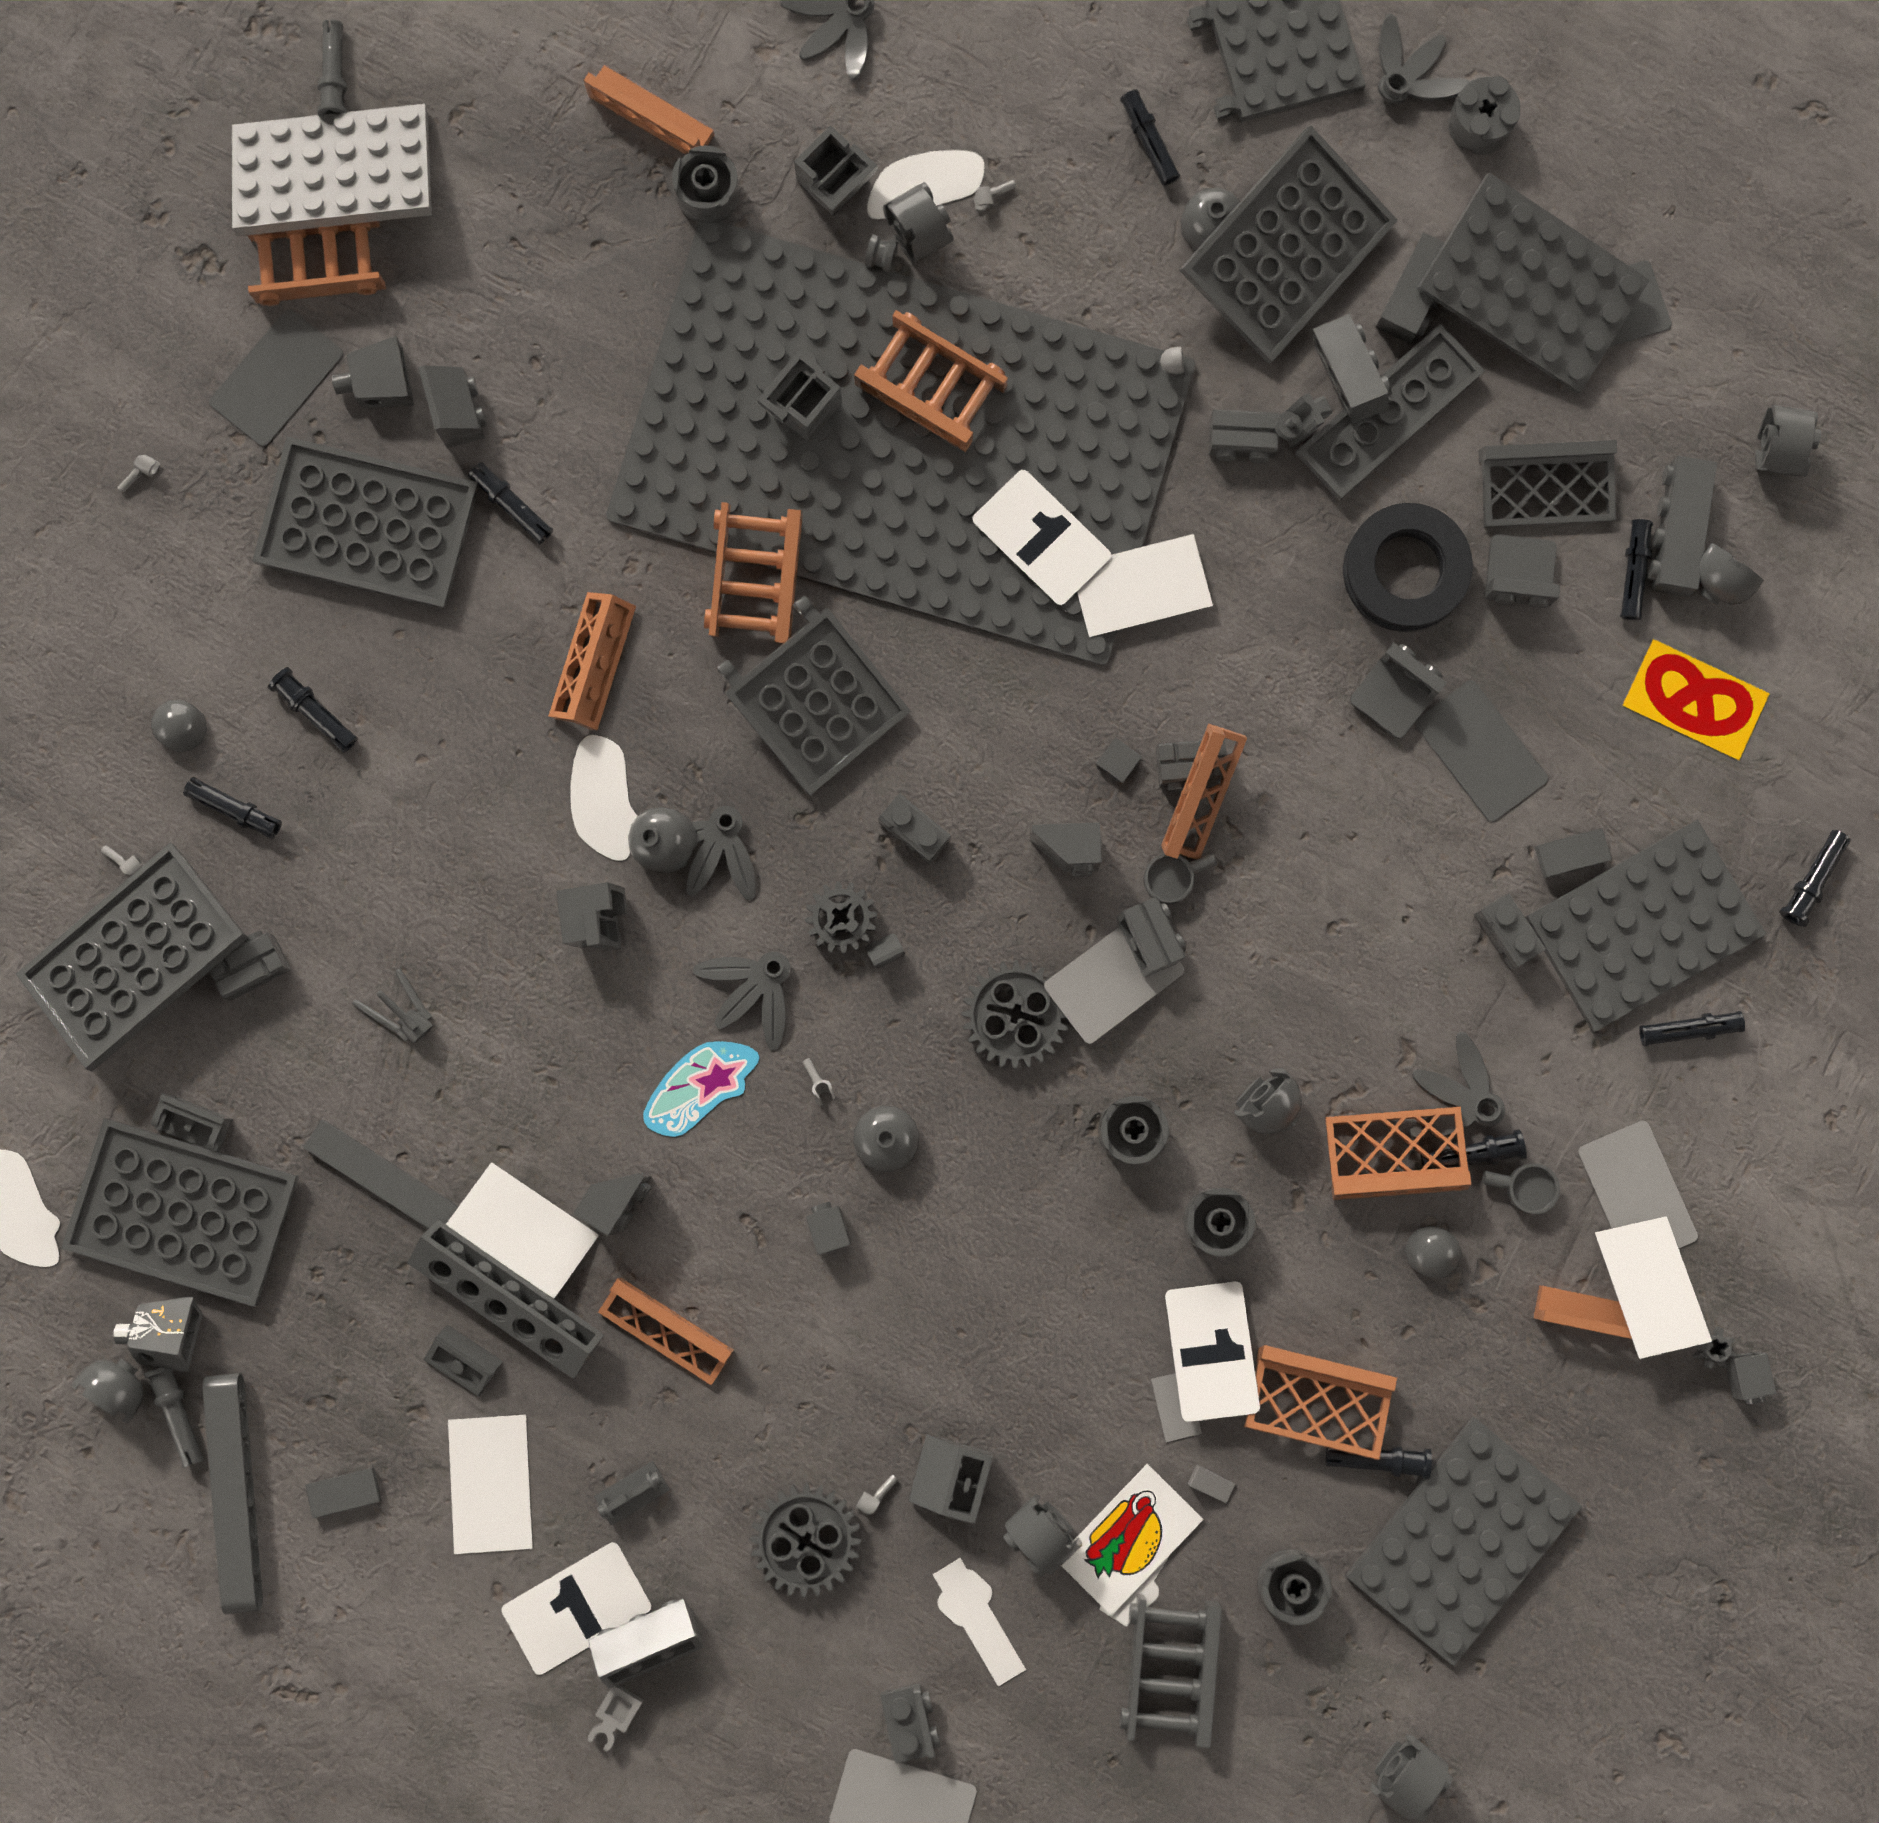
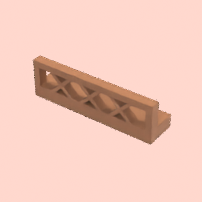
(647, 110)
(597, 660)
(1195, 790)
(1581, 1311)
(673, 1321)

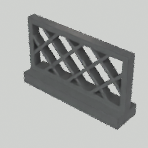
(1548, 454)

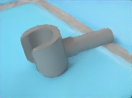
(983, 197)
(144, 465)
(128, 867)
(819, 1085)
(868, 1503)

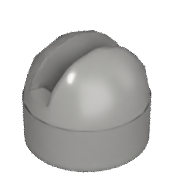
(1172, 360)

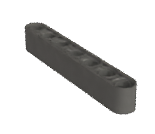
(232, 1493)

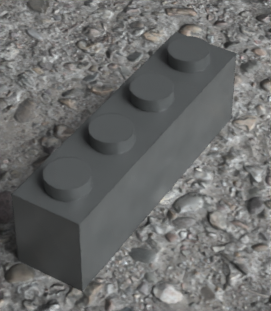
(1682, 525)

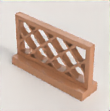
(1401, 1182)
(1328, 1373)

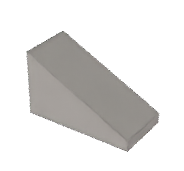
(1211, 1483)

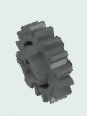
(852, 927)

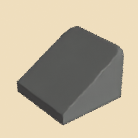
(884, 951)

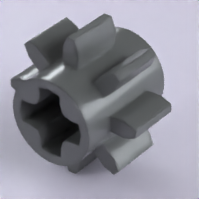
(1722, 1351)

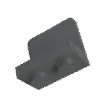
(1521, 571)
(1397, 690)

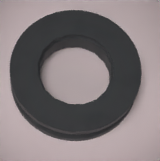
(1425, 525)

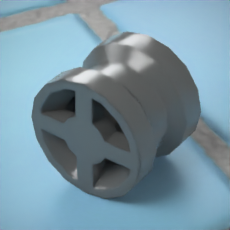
(881, 253)

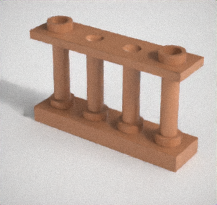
(272, 293)
(930, 413)
(784, 560)

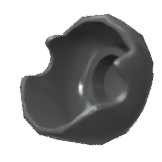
(178, 725)
(1433, 1252)

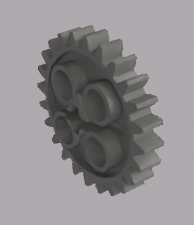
(1007, 1044)
(788, 1566)

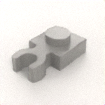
(616, 1712)

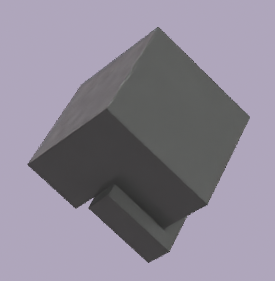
(833, 170)
(802, 396)
(590, 915)

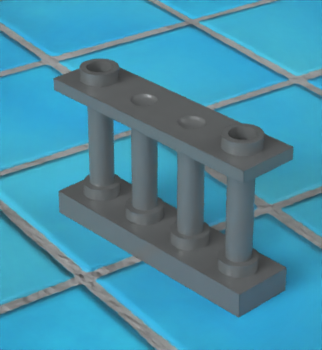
(1200, 1690)

